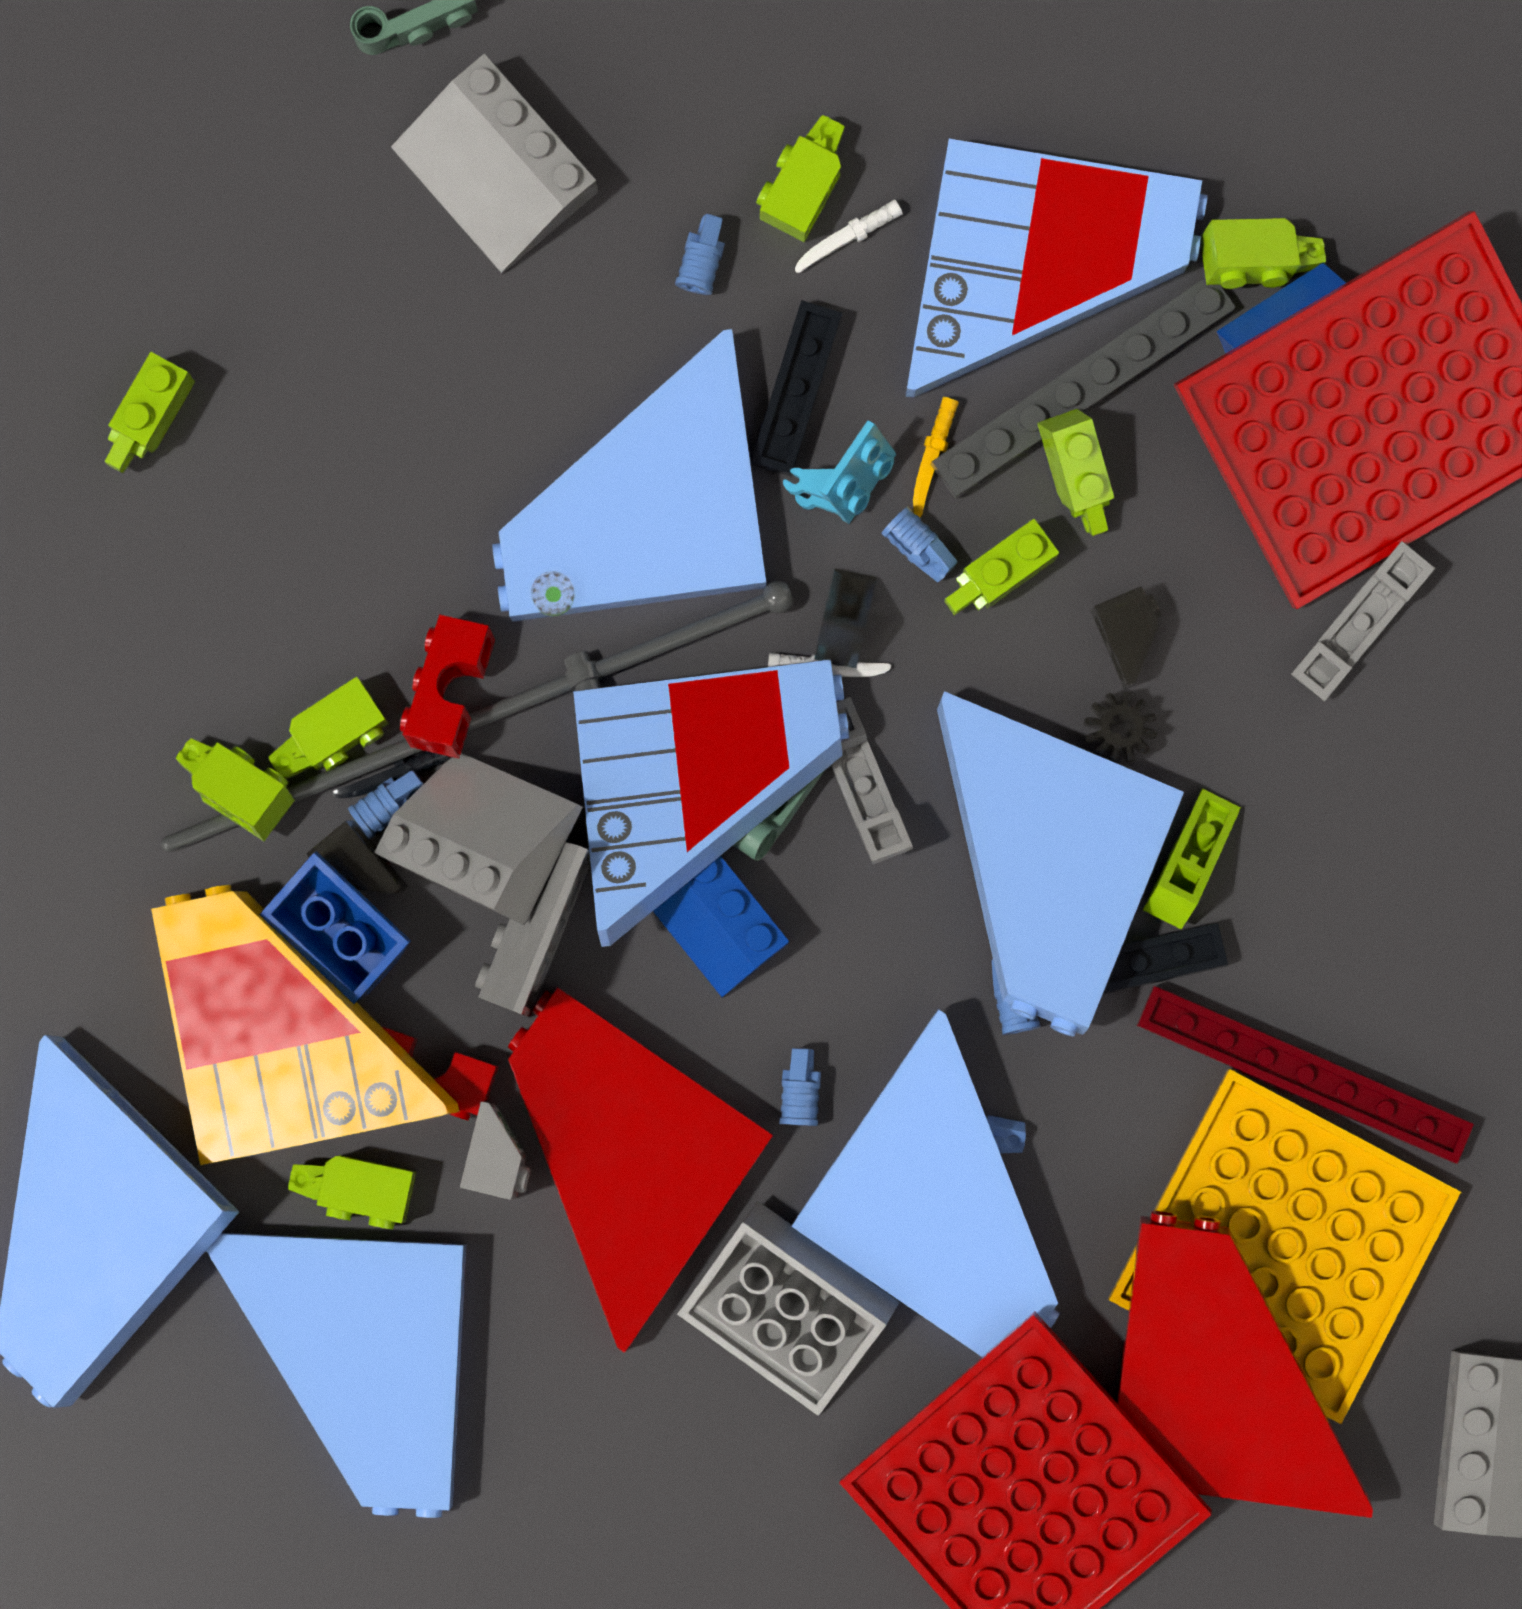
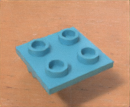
(849, 485)

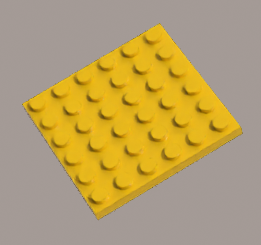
(1319, 1220)

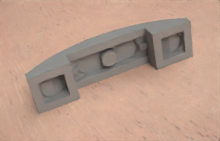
(1362, 620)
(867, 793)

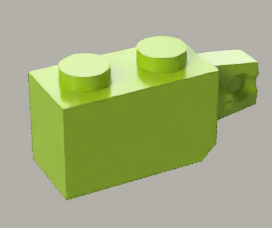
(805, 180)
(1257, 252)
(147, 410)
(1078, 467)
(1003, 568)
(329, 730)
(236, 786)
(357, 1187)

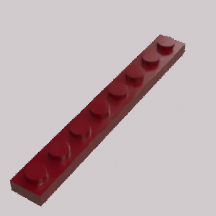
(1305, 1075)

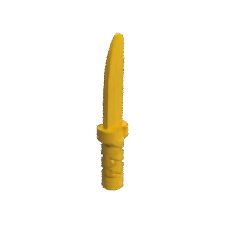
(934, 445)

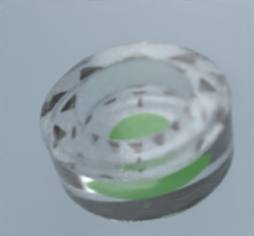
(553, 593)

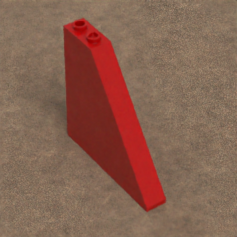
(632, 1152)
(1219, 1380)

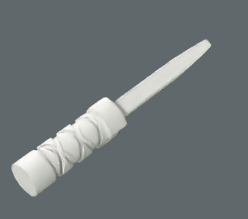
(854, 230)
(862, 669)

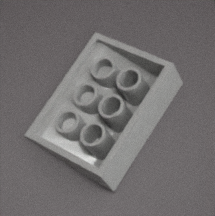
(494, 164)
(481, 835)
(528, 949)
(788, 1308)
(1481, 1447)

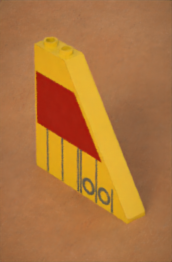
(270, 1041)

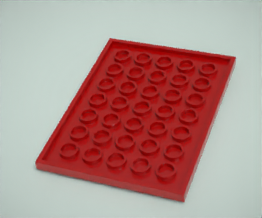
(1370, 410)

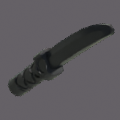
(417, 764)

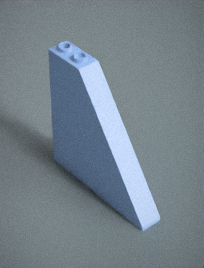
(650, 507)
(1054, 854)
(930, 1205)
(97, 1227)
(367, 1351)

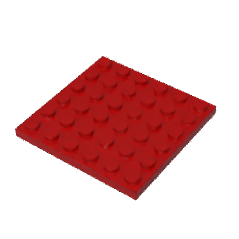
(1025, 1484)

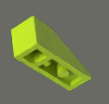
(1192, 859)

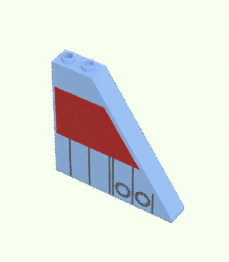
(1037, 247)
(691, 770)

